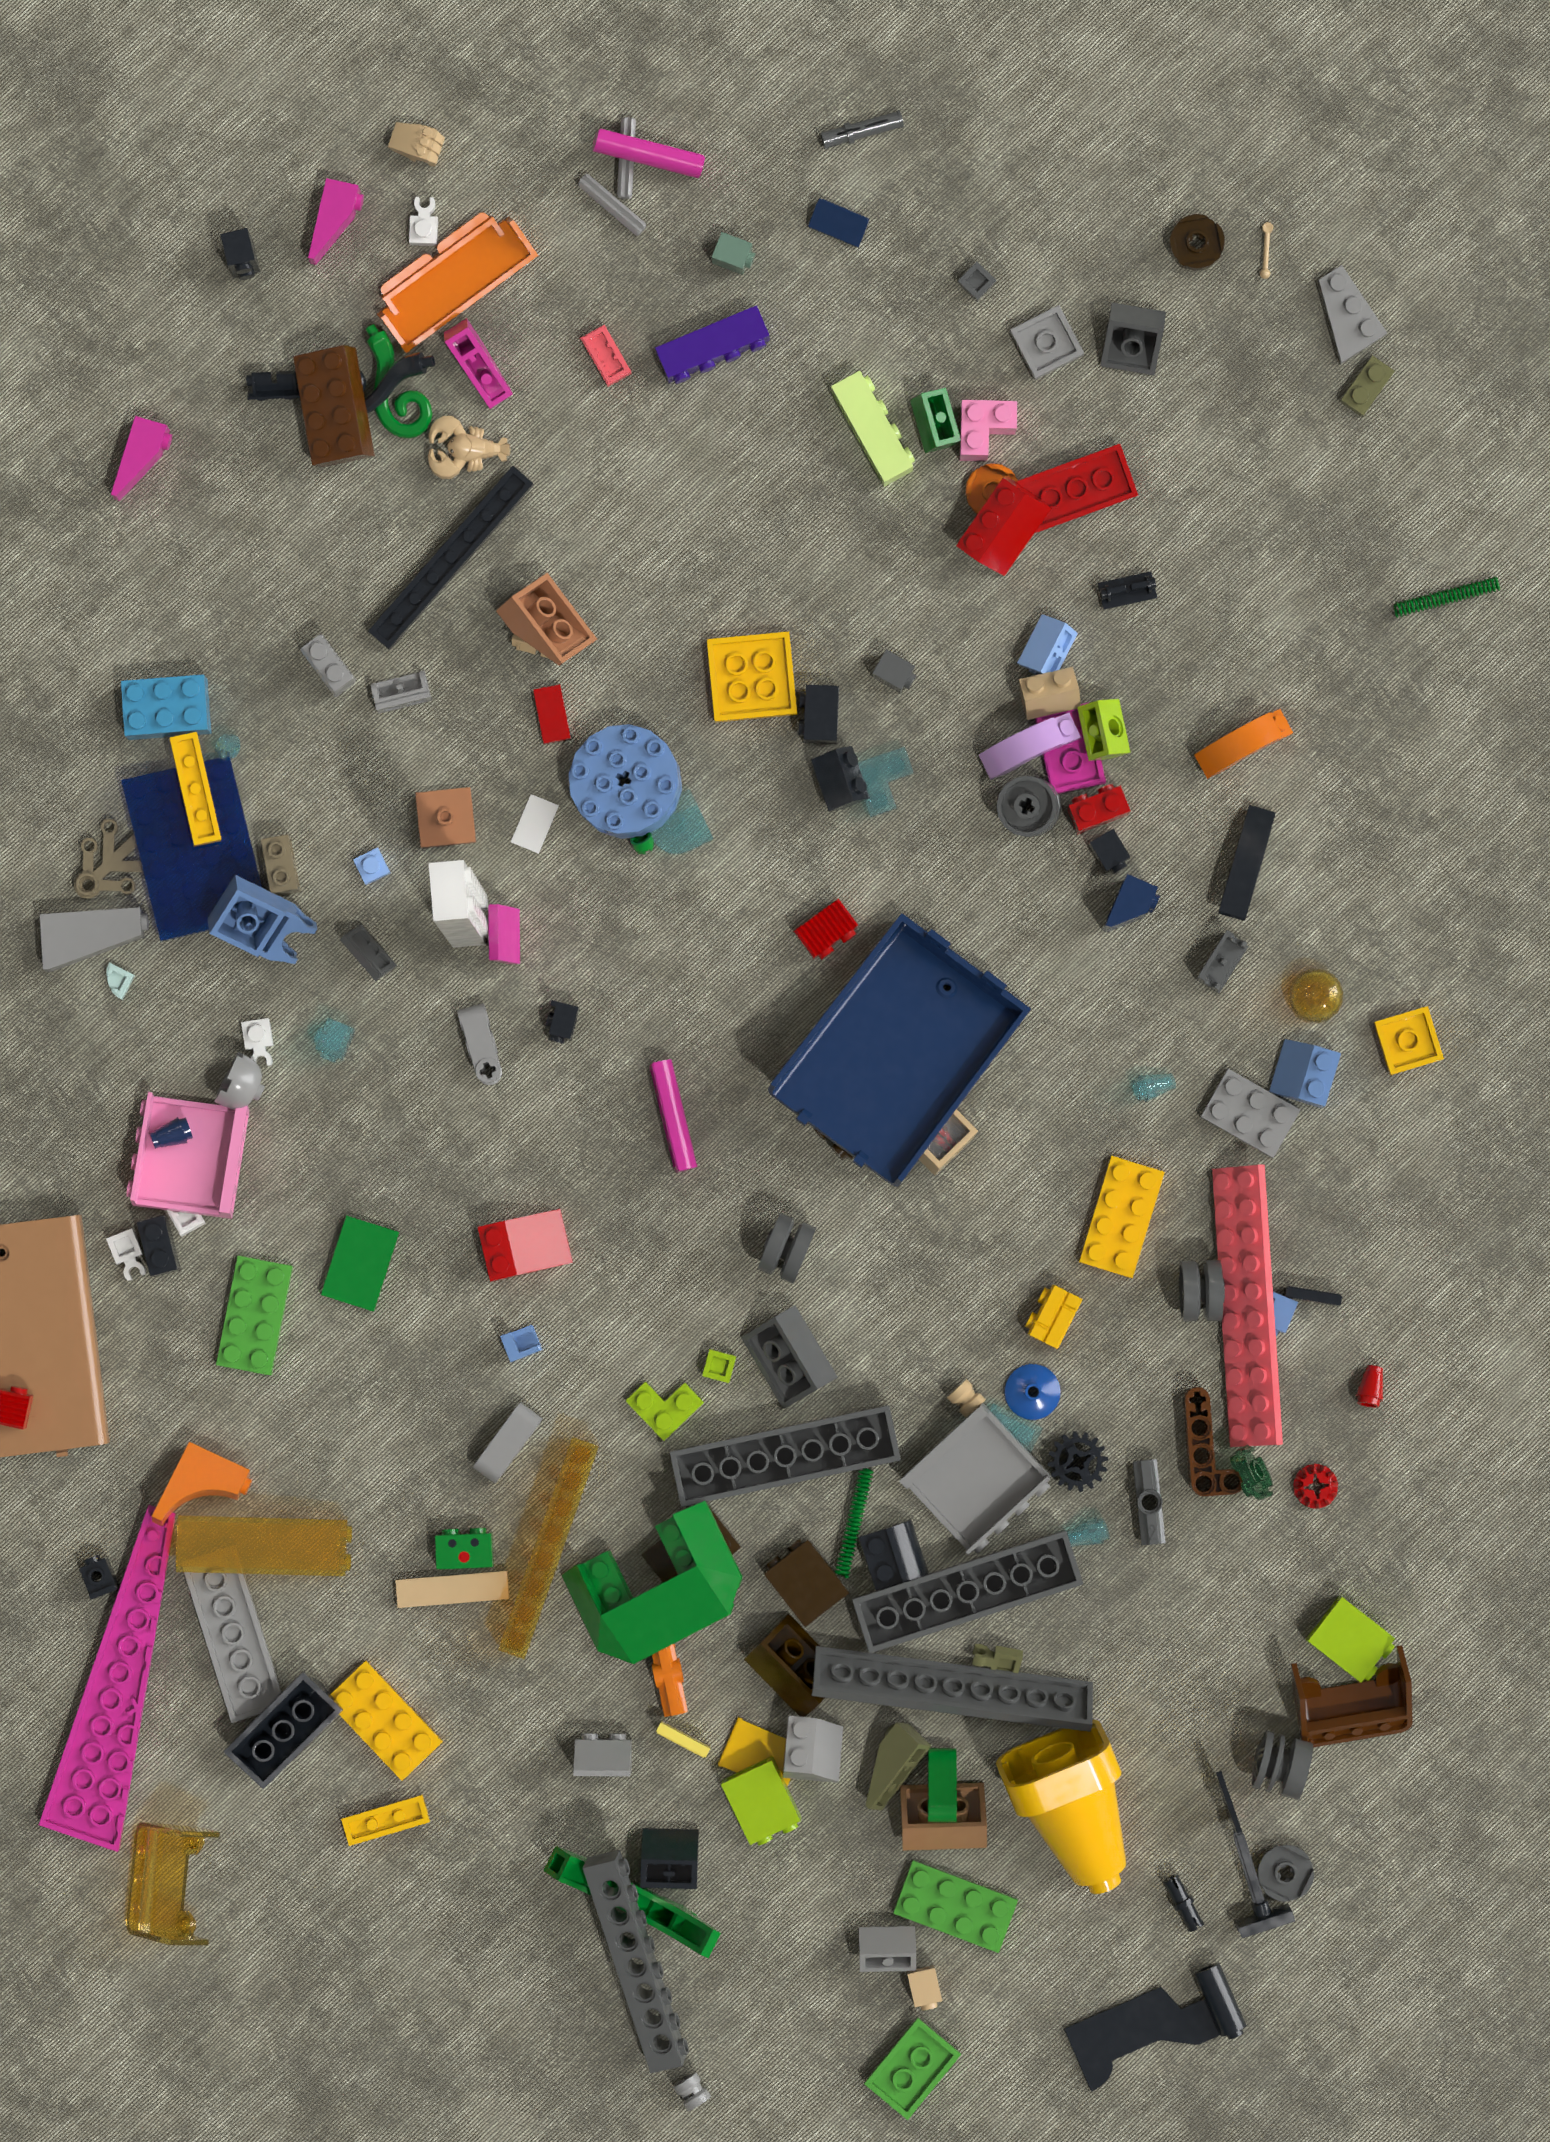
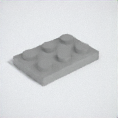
(1250, 1113)

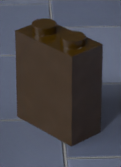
(805, 1581)

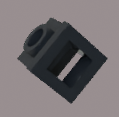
(562, 1022)
(108, 1581)

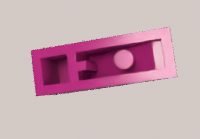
(335, 214)
(477, 363)
(142, 451)

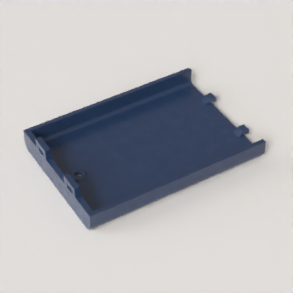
(898, 1050)

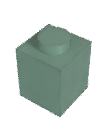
(733, 253)

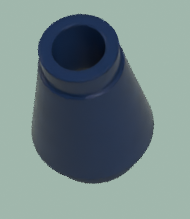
(172, 1133)

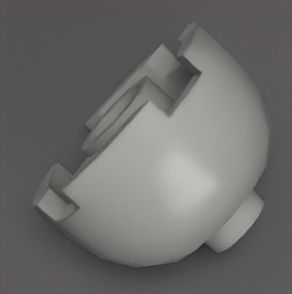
(240, 1083)

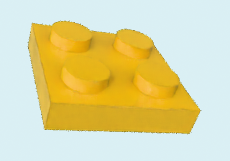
(1408, 1040)

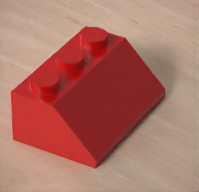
(1004, 526)

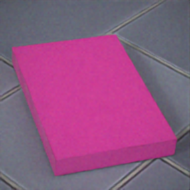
(1069, 765)

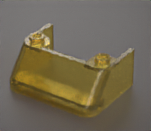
(160, 1880)

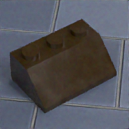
(787, 1665)

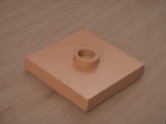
(445, 817)

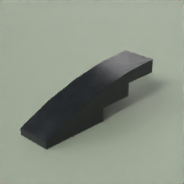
(1246, 863)

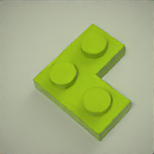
(663, 1415)

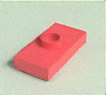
(606, 355)

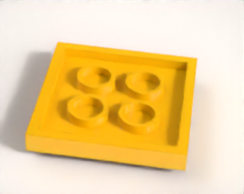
(752, 677)

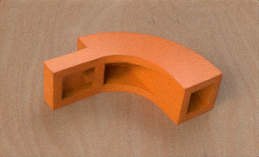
(1243, 743)

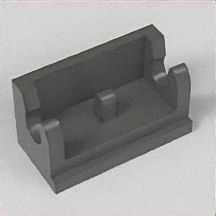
(1222, 962)

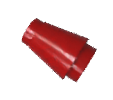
(1371, 1387)

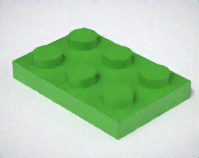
(912, 2068)

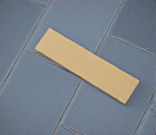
(452, 1589)

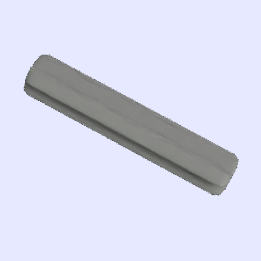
(626, 167)
(612, 204)

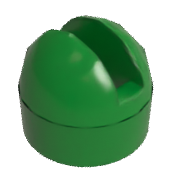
(642, 843)

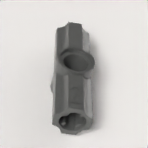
(1150, 1521)

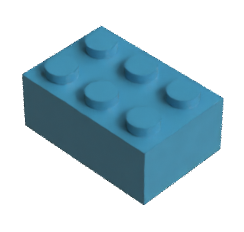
(165, 707)

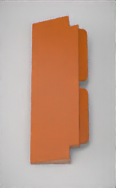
(462, 272)

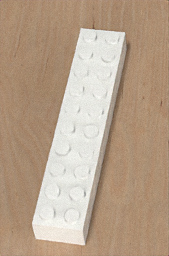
(458, 903)

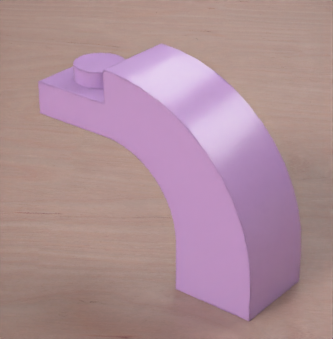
(1029, 744)

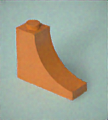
(201, 1475)

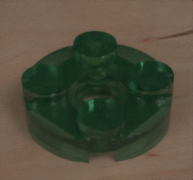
(1253, 1473)

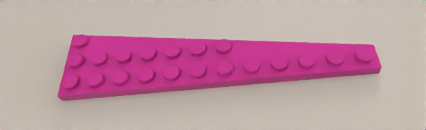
(99, 1756)

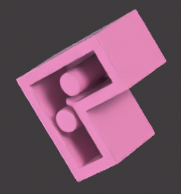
(979, 420)

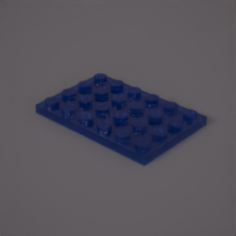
(182, 878)

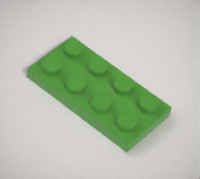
(254, 1315)
(955, 1906)

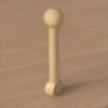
(1267, 229)

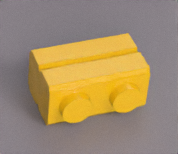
(1053, 1316)

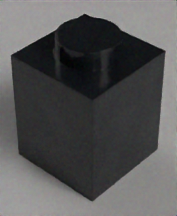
(1110, 852)

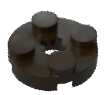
(1206, 230)

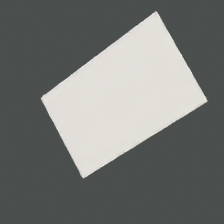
(534, 823)

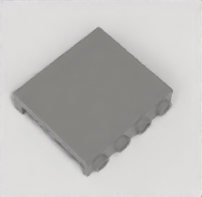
(977, 1479)

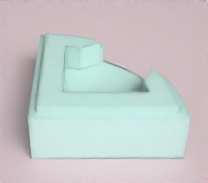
(118, 980)

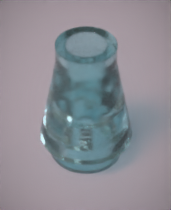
(1151, 1086)
(1090, 1533)

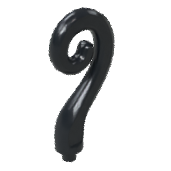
(404, 368)

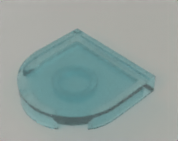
(684, 828)

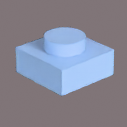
(371, 866)

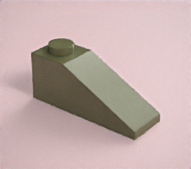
(895, 1761)

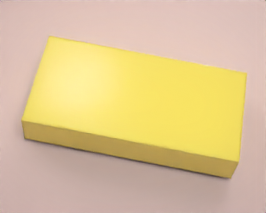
(683, 1739)

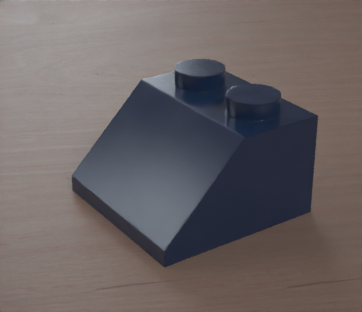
(1131, 903)

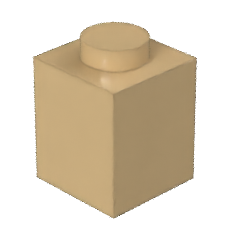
(924, 1987)

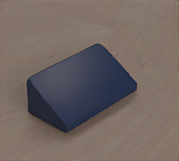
(838, 222)

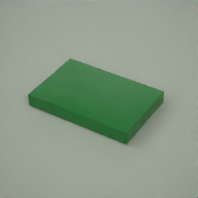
(360, 1263)

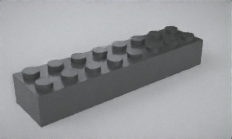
(785, 1456)
(967, 1591)

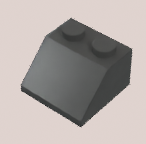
(1133, 338)

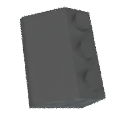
(789, 1357)

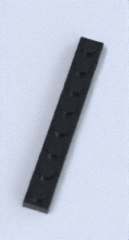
(451, 558)

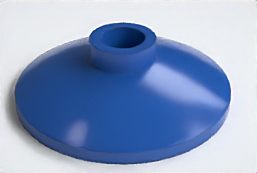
(1017, 1391)

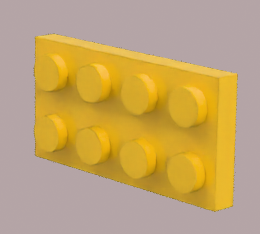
(1121, 1217)
(385, 1721)

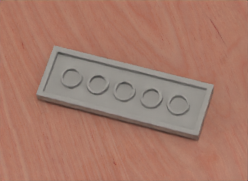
(234, 1642)

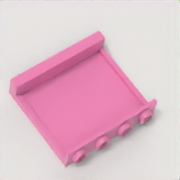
(193, 1175)

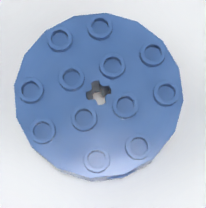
(620, 754)

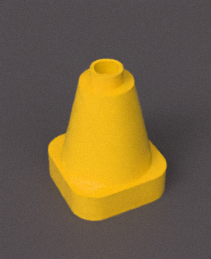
(1071, 1799)

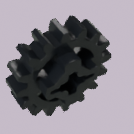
(1086, 1477)

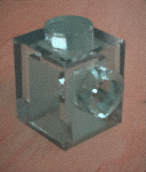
(333, 1040)

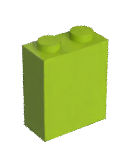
(1351, 1640)
(761, 1801)

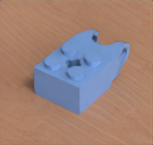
(258, 921)

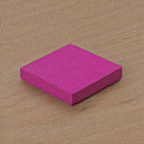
(504, 934)

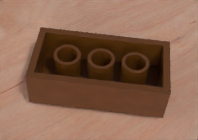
(333, 406)

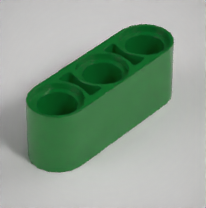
(942, 1785)

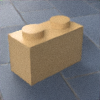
(1049, 693)

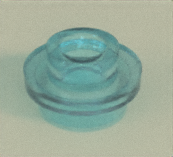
(228, 746)

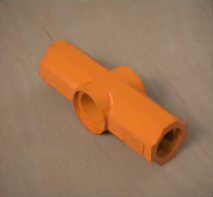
(669, 1680)

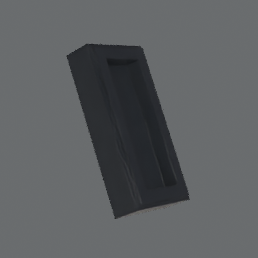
(1312, 1296)

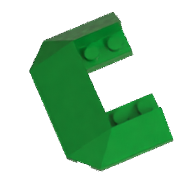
(669, 1612)

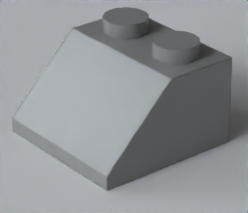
(812, 1749)
(603, 1755)

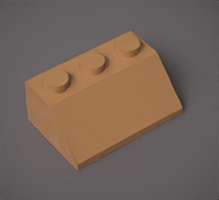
(966, 1833)

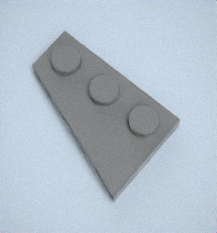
(1349, 315)

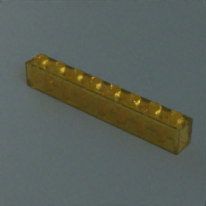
(549, 1548)

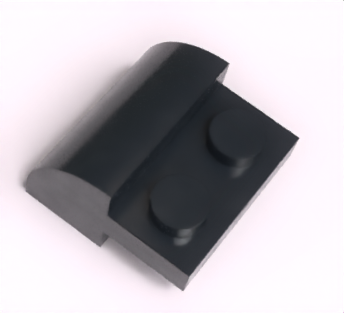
(893, 1555)

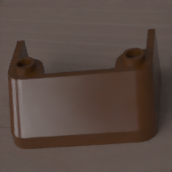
(1354, 1709)

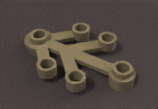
(111, 862)

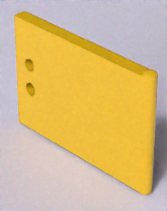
(751, 1745)

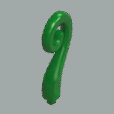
(384, 355)

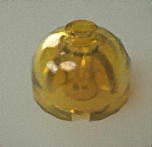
(1315, 996)

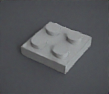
(1046, 342)

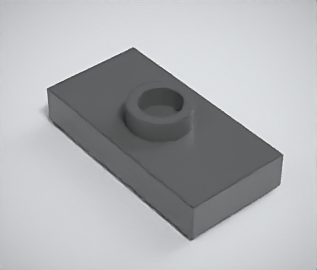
(368, 952)

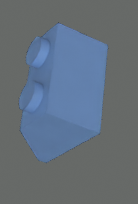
(1304, 1073)

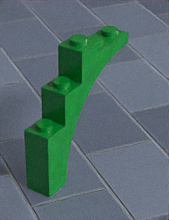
(659, 1911)

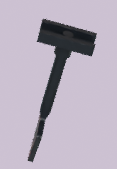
(1263, 1916)

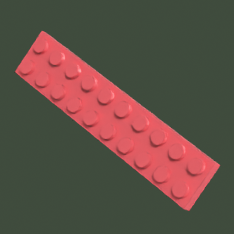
(1247, 1306)

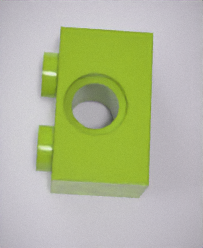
(1103, 729)

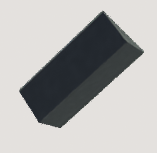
(283, 1729)

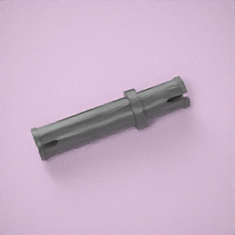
(861, 129)

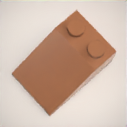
(546, 620)

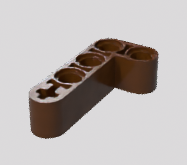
(1205, 1441)

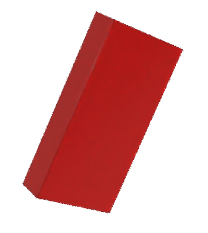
(552, 714)

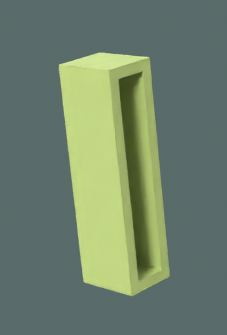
(872, 428)

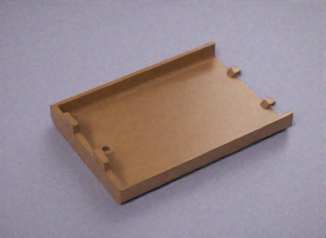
(50, 1337)

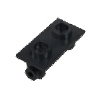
(262, 387)
(1127, 590)

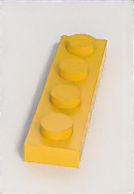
(195, 789)

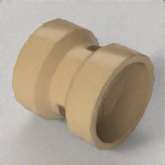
(966, 1398)

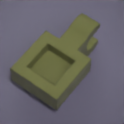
(1001, 1659)

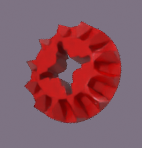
(1308, 1497)

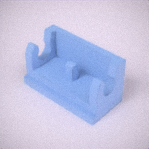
(1047, 646)

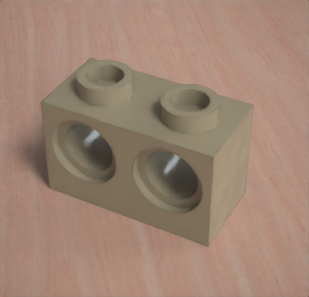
(280, 865)

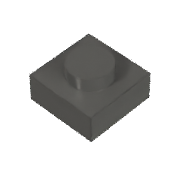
(977, 281)

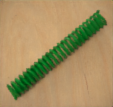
(1467, 586)
(854, 1522)

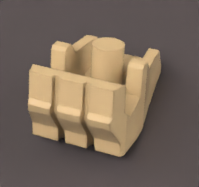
(417, 142)

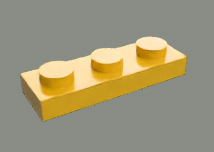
(385, 1820)

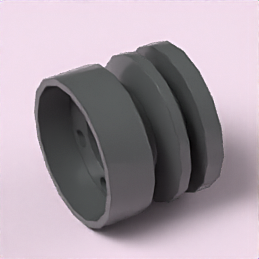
(1281, 1765)

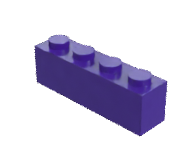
(713, 344)

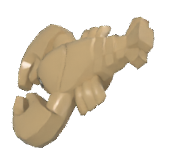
(463, 448)

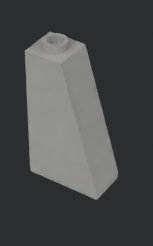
(84, 934)

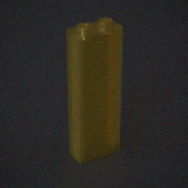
(262, 1546)

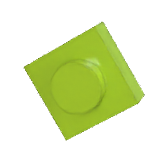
(719, 1366)

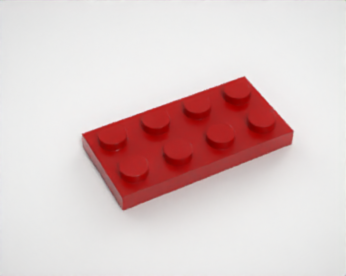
(1082, 485)

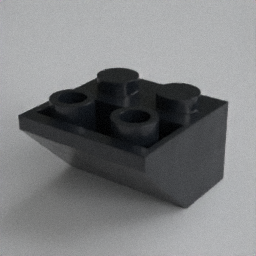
(669, 1858)

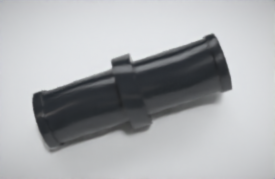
(1183, 1902)

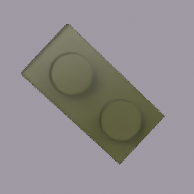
(1367, 386)

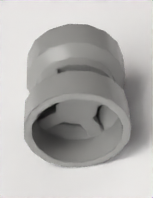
(691, 2091)

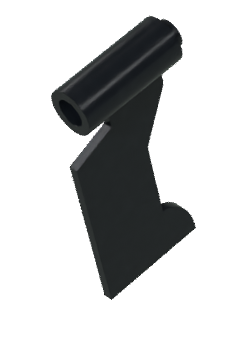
(1152, 2019)

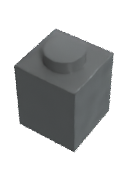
(894, 672)

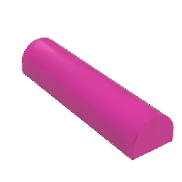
(648, 153)
(673, 1115)

